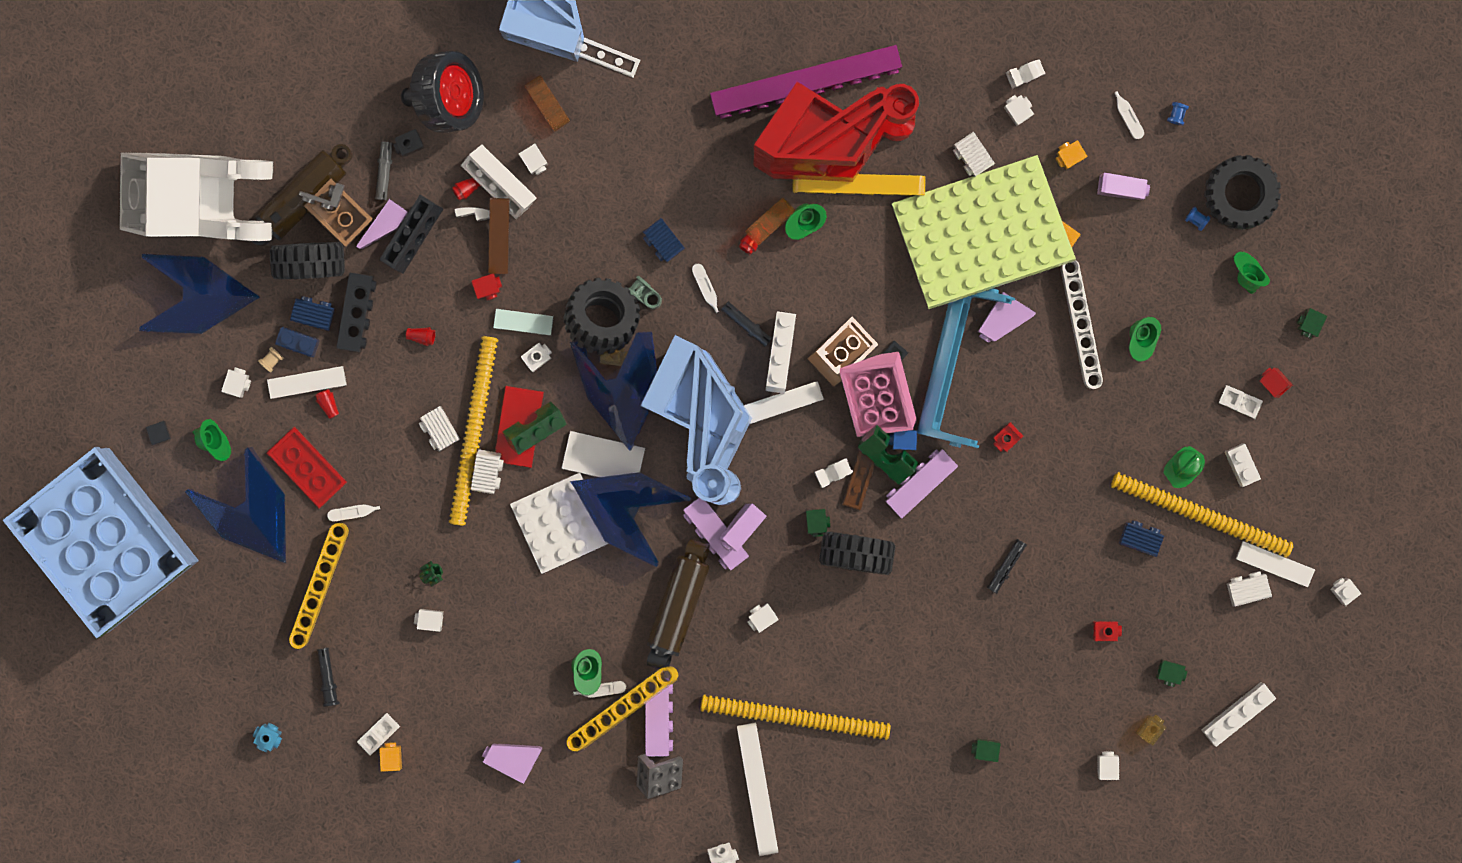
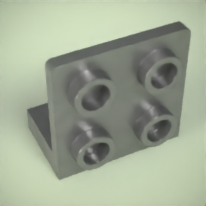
(335, 194)
(660, 777)

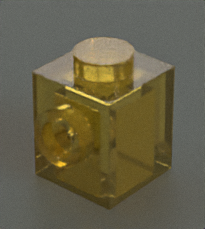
(616, 358)
(1151, 729)

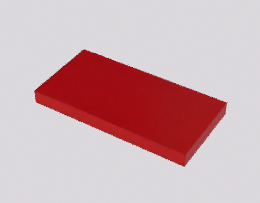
(520, 407)
(306, 467)

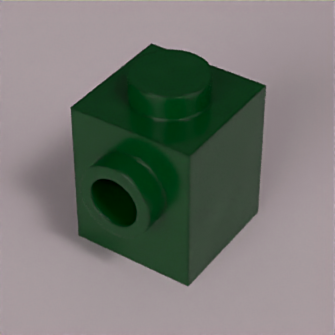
(1311, 323)
(817, 522)
(1171, 673)
(986, 749)

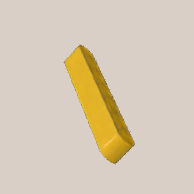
(866, 185)
(311, 592)
(614, 712)

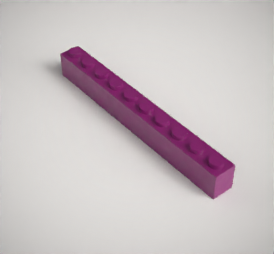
(815, 78)

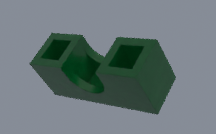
(523, 437)
(897, 466)

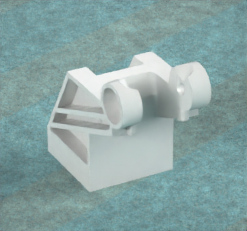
(187, 195)

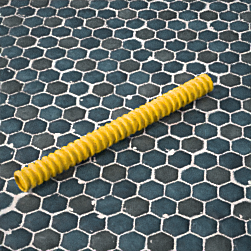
(473, 430)
(1203, 515)
(795, 717)

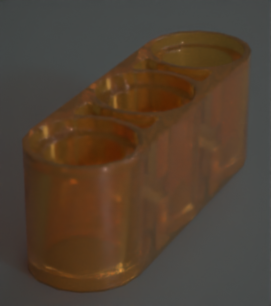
(547, 103)
(770, 221)

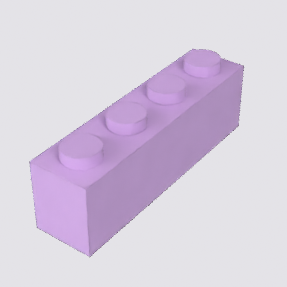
(921, 483)
(712, 528)
(658, 723)

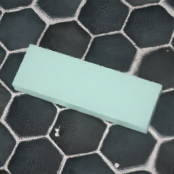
(523, 322)

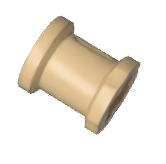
(271, 359)

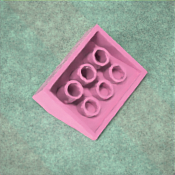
(878, 394)

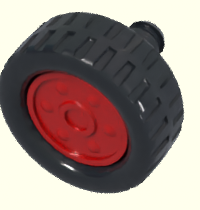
(445, 92)

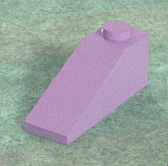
(385, 223)

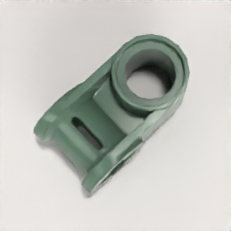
(644, 292)

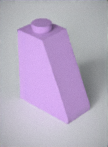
(1122, 186)
(1004, 319)
(742, 527)
(512, 759)

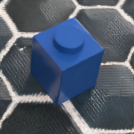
(903, 440)

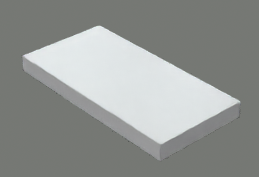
(600, 456)

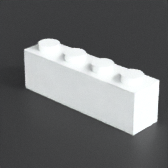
(498, 180)
(780, 352)
(1238, 714)

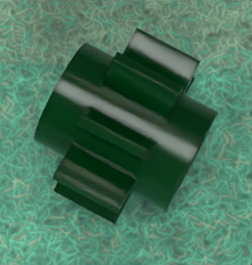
(431, 573)

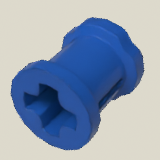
(1178, 113)
(1197, 219)

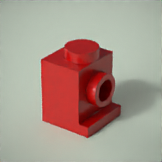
(1010, 430)
(1099, 630)

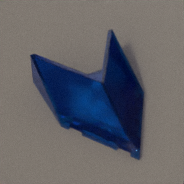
(207, 295)
(621, 398)
(614, 503)
(256, 522)

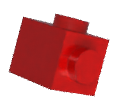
(487, 286)
(1275, 382)

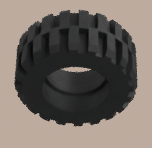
(1261, 174)
(307, 260)
(591, 335)
(857, 553)

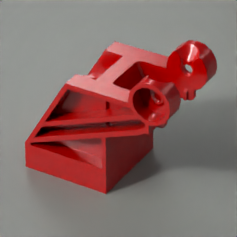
(824, 143)

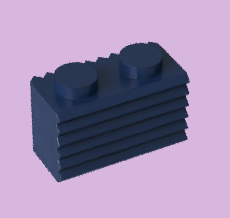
(663, 240)
(312, 314)
(297, 342)
(1141, 539)

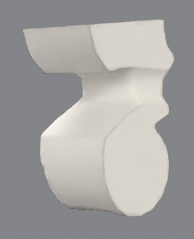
(1025, 73)
(833, 472)

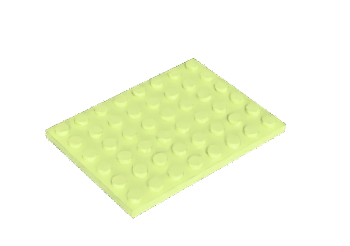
(983, 232)

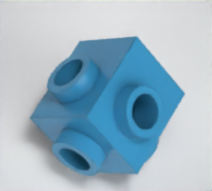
(274, 737)

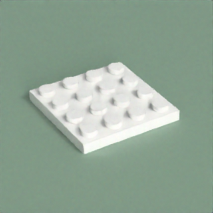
(557, 525)

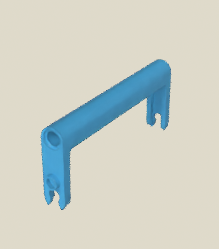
(944, 367)

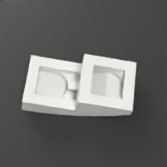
(481, 214)
(1240, 402)
(378, 734)

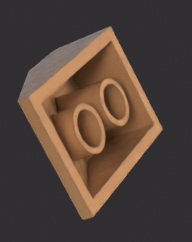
(345, 220)
(843, 348)

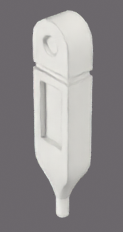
(1129, 117)
(705, 285)
(351, 512)
(607, 689)

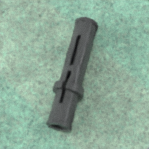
(383, 170)

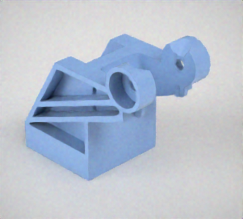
(544, 25)
(699, 397)

